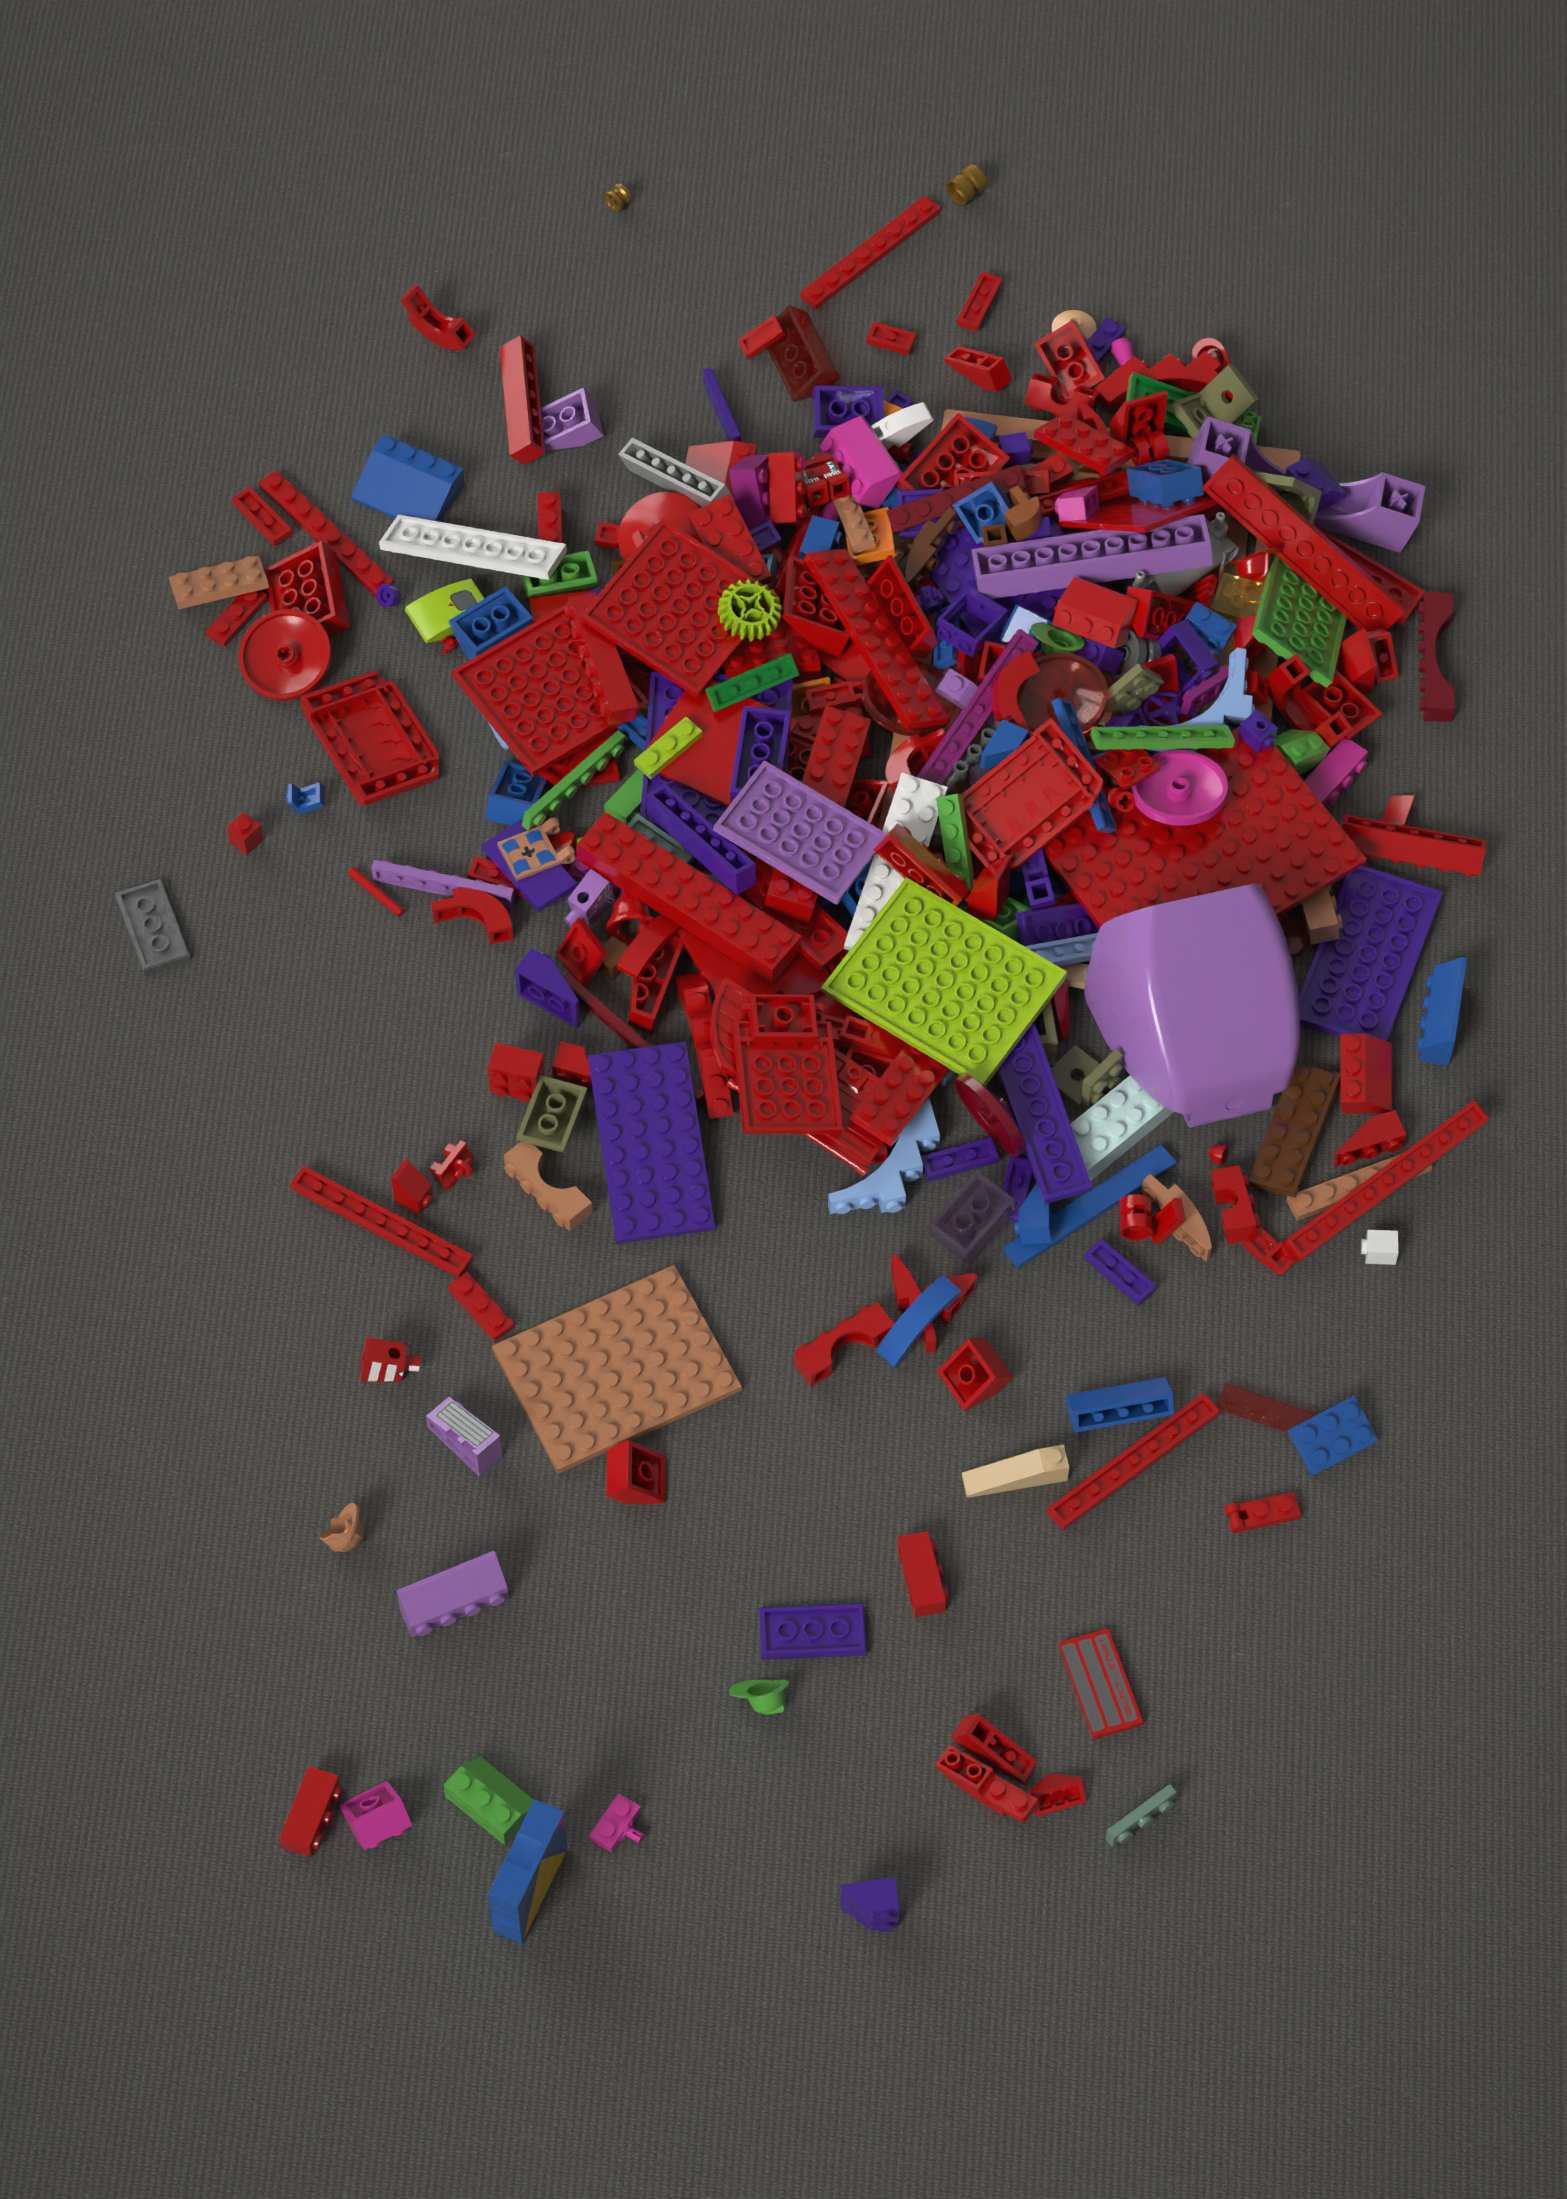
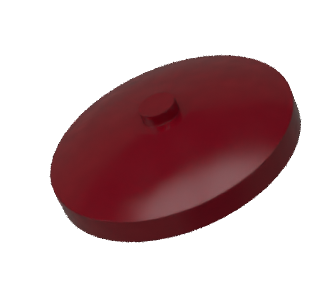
(990, 1114)

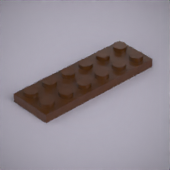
(1294, 1131)

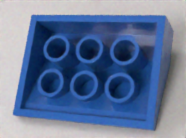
(407, 481)

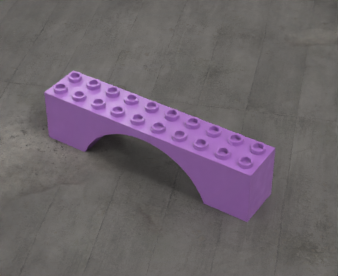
(1375, 511)

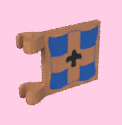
(533, 852)

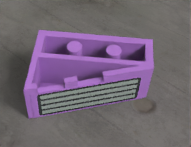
(465, 1435)

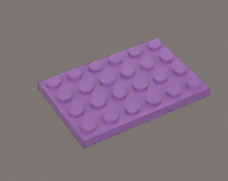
(799, 832)

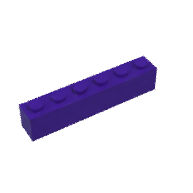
(700, 840)

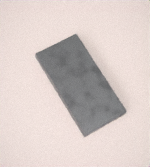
(152, 926)

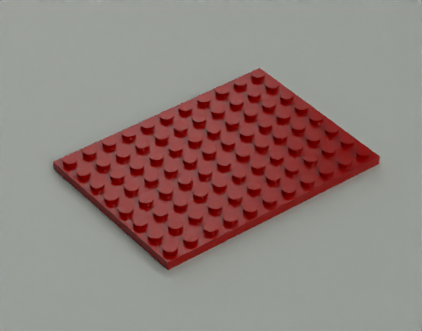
(1264, 834)

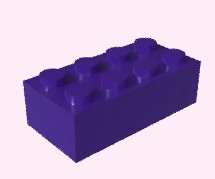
(761, 737)

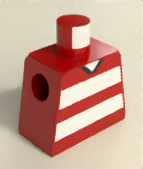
(386, 1361)

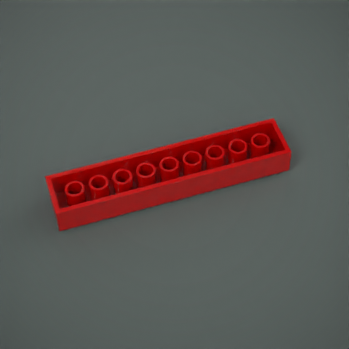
(830, 774)
(688, 898)

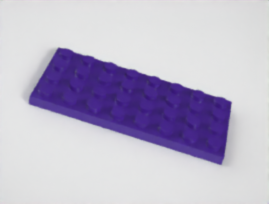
(1364, 974)
(651, 1142)

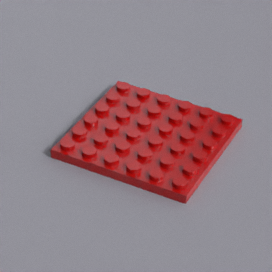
(667, 607)
(538, 693)

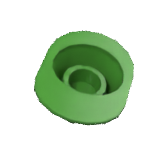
(1056, 640)
(763, 1695)

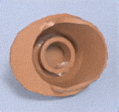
(345, 1531)

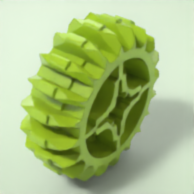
(756, 620)

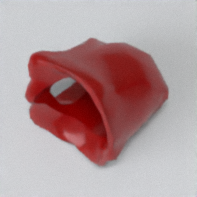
(627, 908)

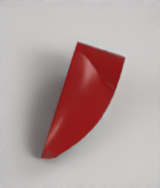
(1060, 1010)

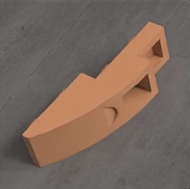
(1193, 1230)

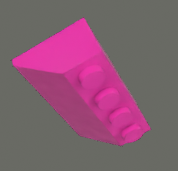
(864, 460)

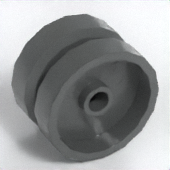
(1136, 651)

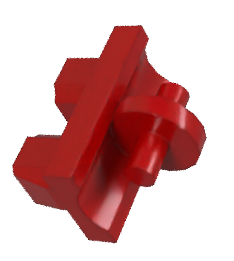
(455, 1166)

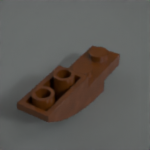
(923, 553)

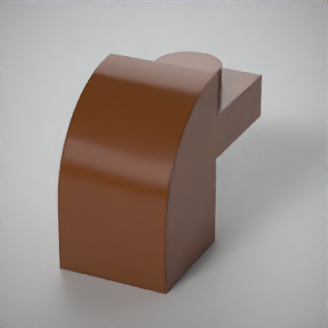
(1025, 516)

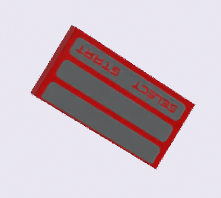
(1100, 1684)

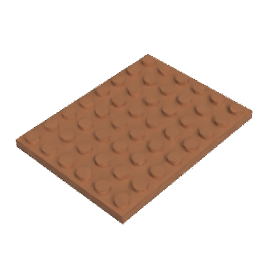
(616, 1368)

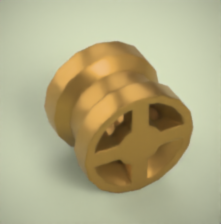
(618, 197)

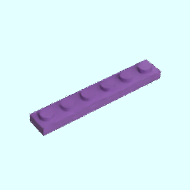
(435, 882)

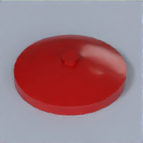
(649, 512)
(285, 655)

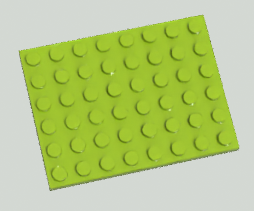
(944, 982)

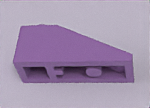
(959, 691)

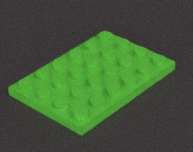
(1299, 622)

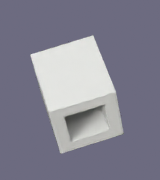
(1380, 1247)

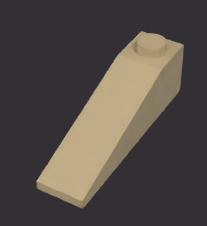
(1018, 1472)

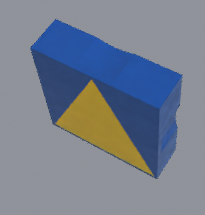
(528, 1871)

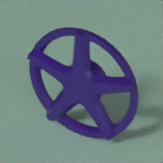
(1168, 711)

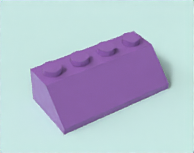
(452, 1594)

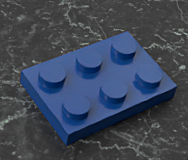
(1332, 1435)

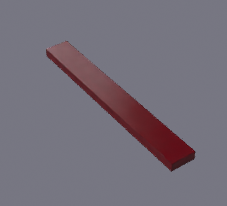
(616, 1024)

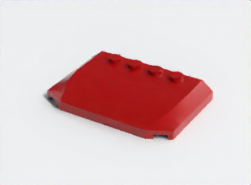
(372, 737)
(1029, 798)

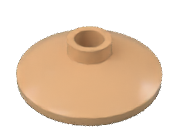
(1084, 320)

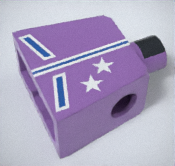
(590, 899)

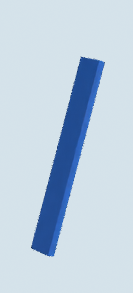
(1094, 1203)

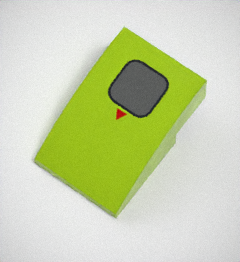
(434, 610)

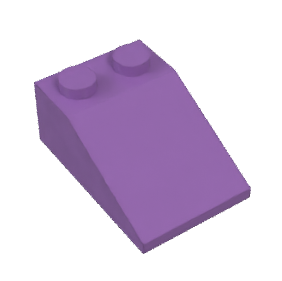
(571, 421)

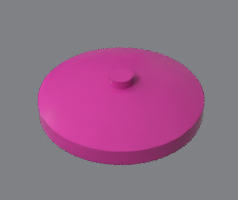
(1184, 789)

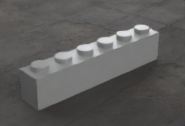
(671, 473)

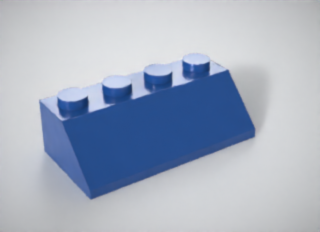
(1442, 1011)

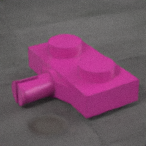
(617, 1824)

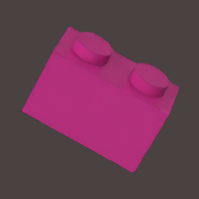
(376, 1815)

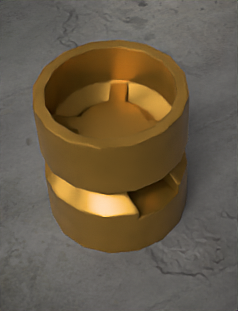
(967, 184)

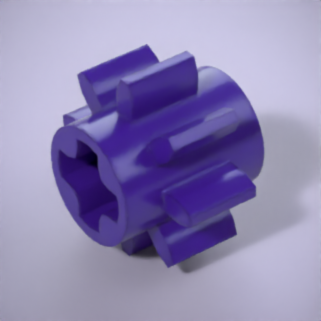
(929, 599)

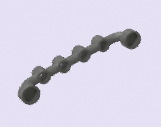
(973, 757)

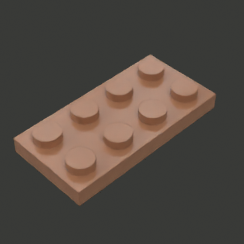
(218, 582)

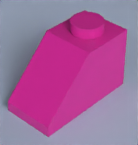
(1077, 504)

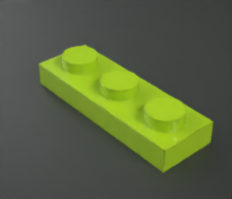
(668, 747)

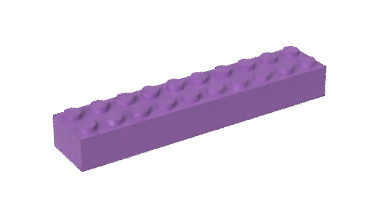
(1090, 556)

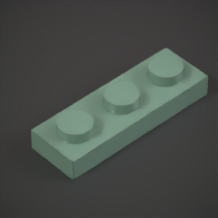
(659, 837)
(1141, 1816)

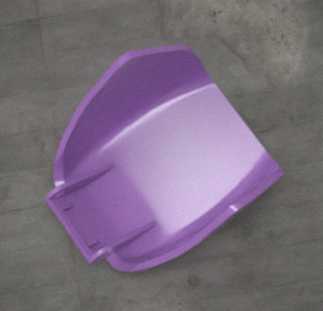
(1200, 1002)

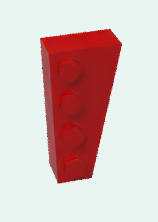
(651, 986)

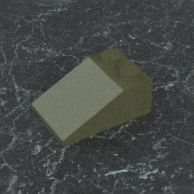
(553, 1114)

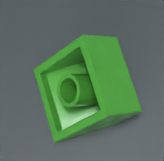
(1302, 749)

